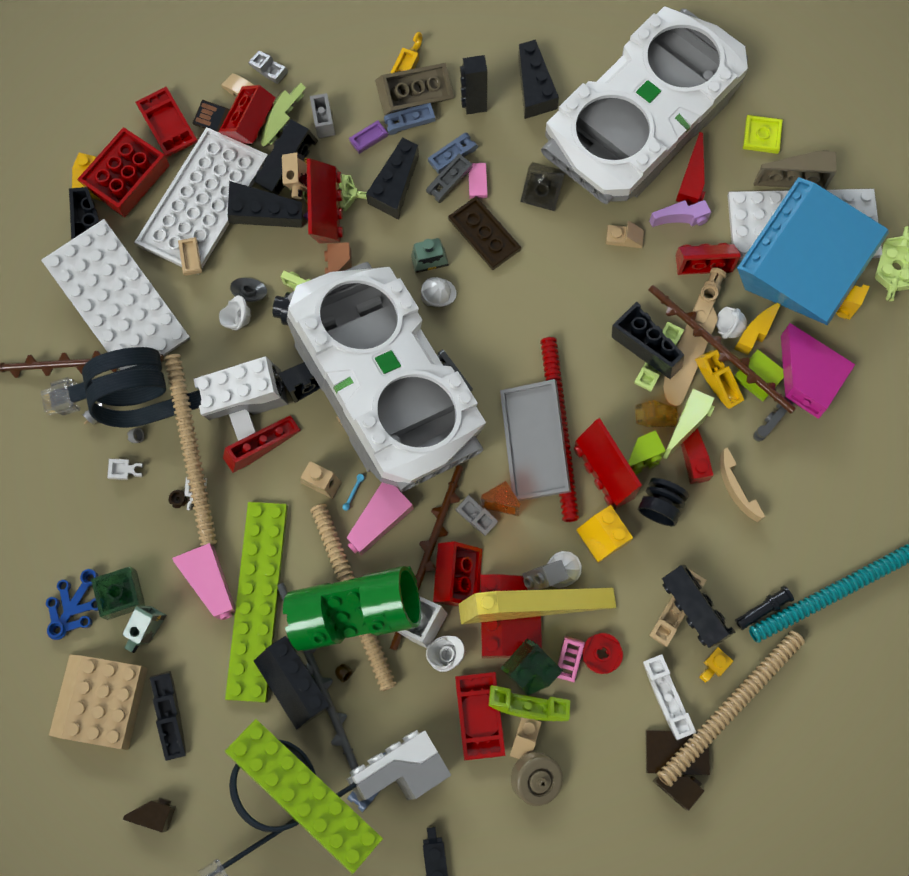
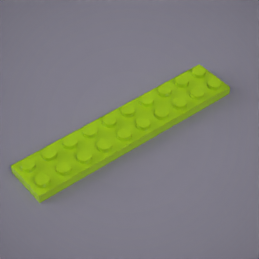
(256, 600)

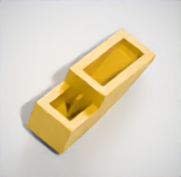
(757, 329)
(720, 378)

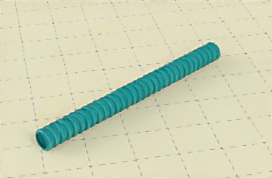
(821, 599)

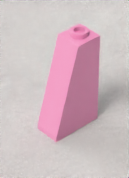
(379, 517)
(206, 577)

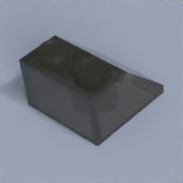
(543, 186)

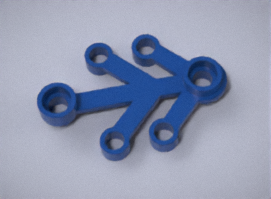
(70, 607)

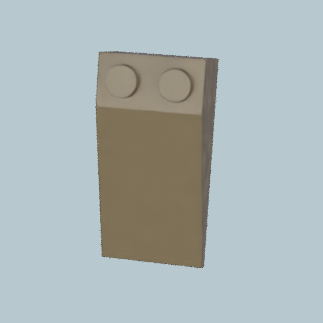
(414, 88)
(813, 166)

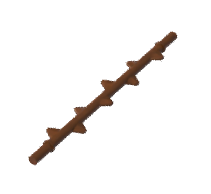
(725, 354)
(47, 366)
(438, 531)

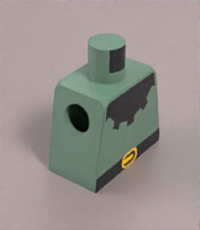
(428, 255)
(142, 626)

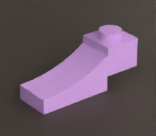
(682, 213)

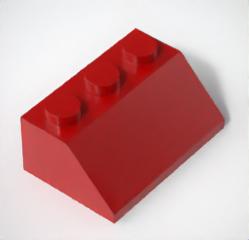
(247, 114)
(705, 256)
(456, 572)

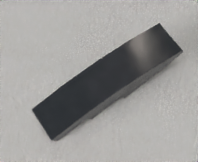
(168, 716)

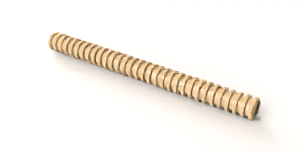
(189, 444)
(343, 573)
(734, 704)

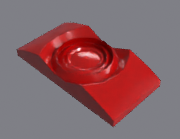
(166, 122)
(478, 721)

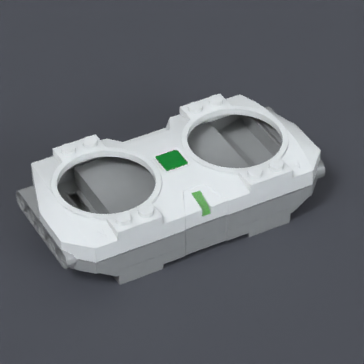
(647, 106)
(382, 375)

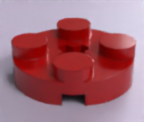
(613, 650)

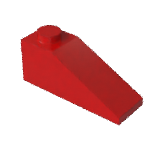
(696, 459)

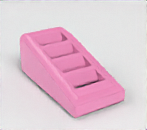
(569, 640)

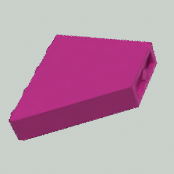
(811, 371)

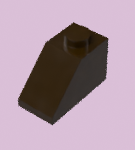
(684, 790)
(153, 815)

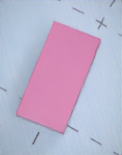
(478, 181)

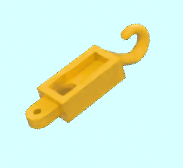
(408, 58)

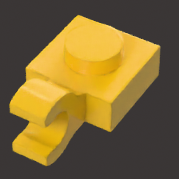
(716, 663)

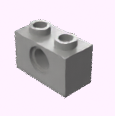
(322, 115)
(545, 576)

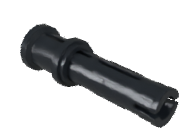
(772, 603)

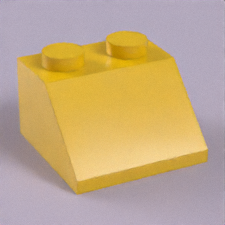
(604, 534)

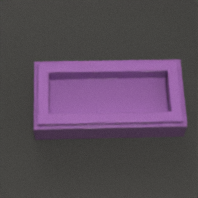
(368, 137)

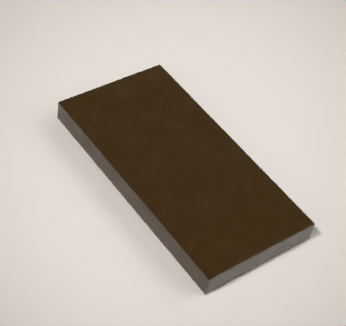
(484, 233)

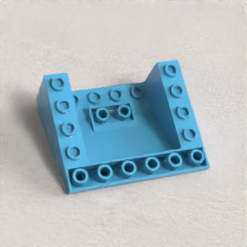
(811, 252)

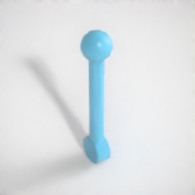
(360, 478)

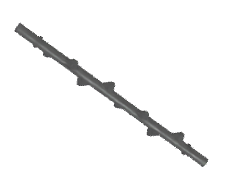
(337, 718)

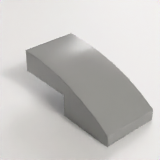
(267, 67)
(476, 515)

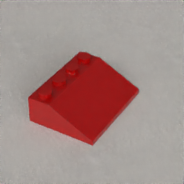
(124, 171)
(324, 202)
(607, 465)
(504, 637)

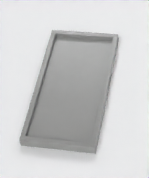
(535, 440)

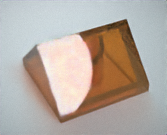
(501, 499)

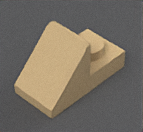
(625, 236)
(525, 737)

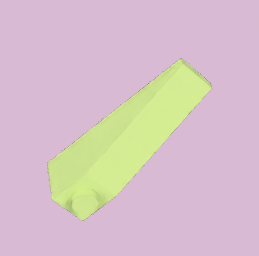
(693, 415)

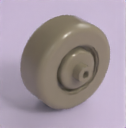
(536, 778)

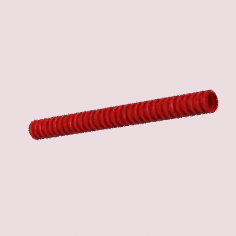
(552, 368)

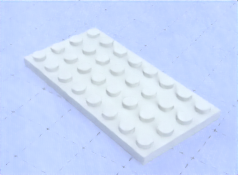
(199, 197)
(753, 209)
(113, 293)

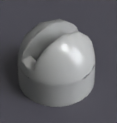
(135, 431)

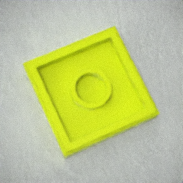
(762, 134)

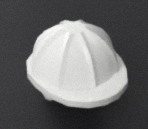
(437, 292)
(235, 314)
(731, 322)
(572, 567)
(445, 653)

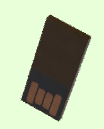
(210, 116)

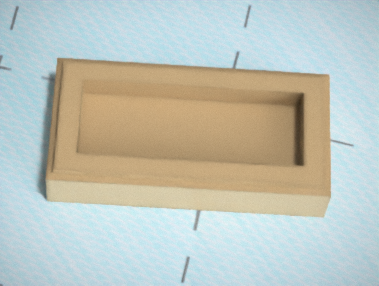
(190, 256)

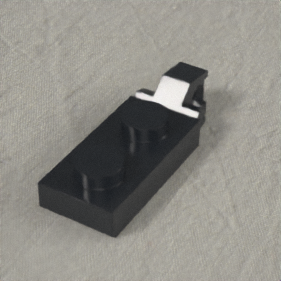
(434, 854)

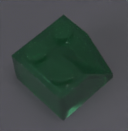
(117, 593)
(531, 668)

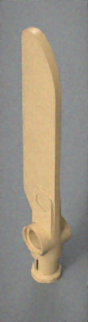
(693, 347)

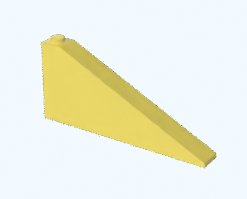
(533, 603)

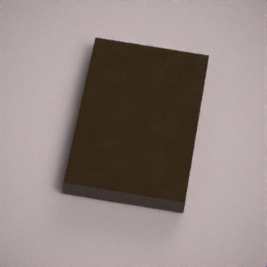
(663, 746)

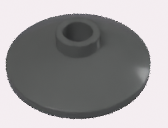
(249, 288)

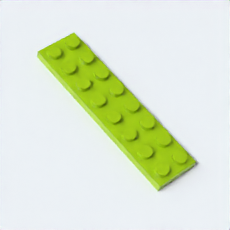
(304, 796)

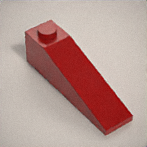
(694, 177)
(259, 443)

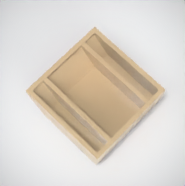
(98, 702)

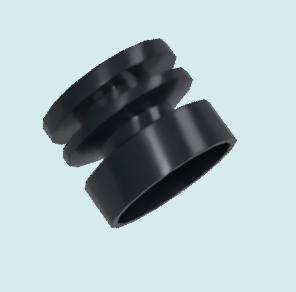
(663, 502)

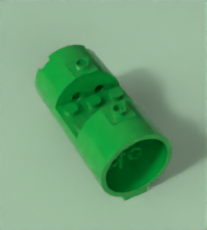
(354, 607)

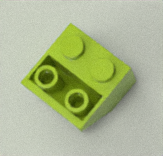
(646, 452)

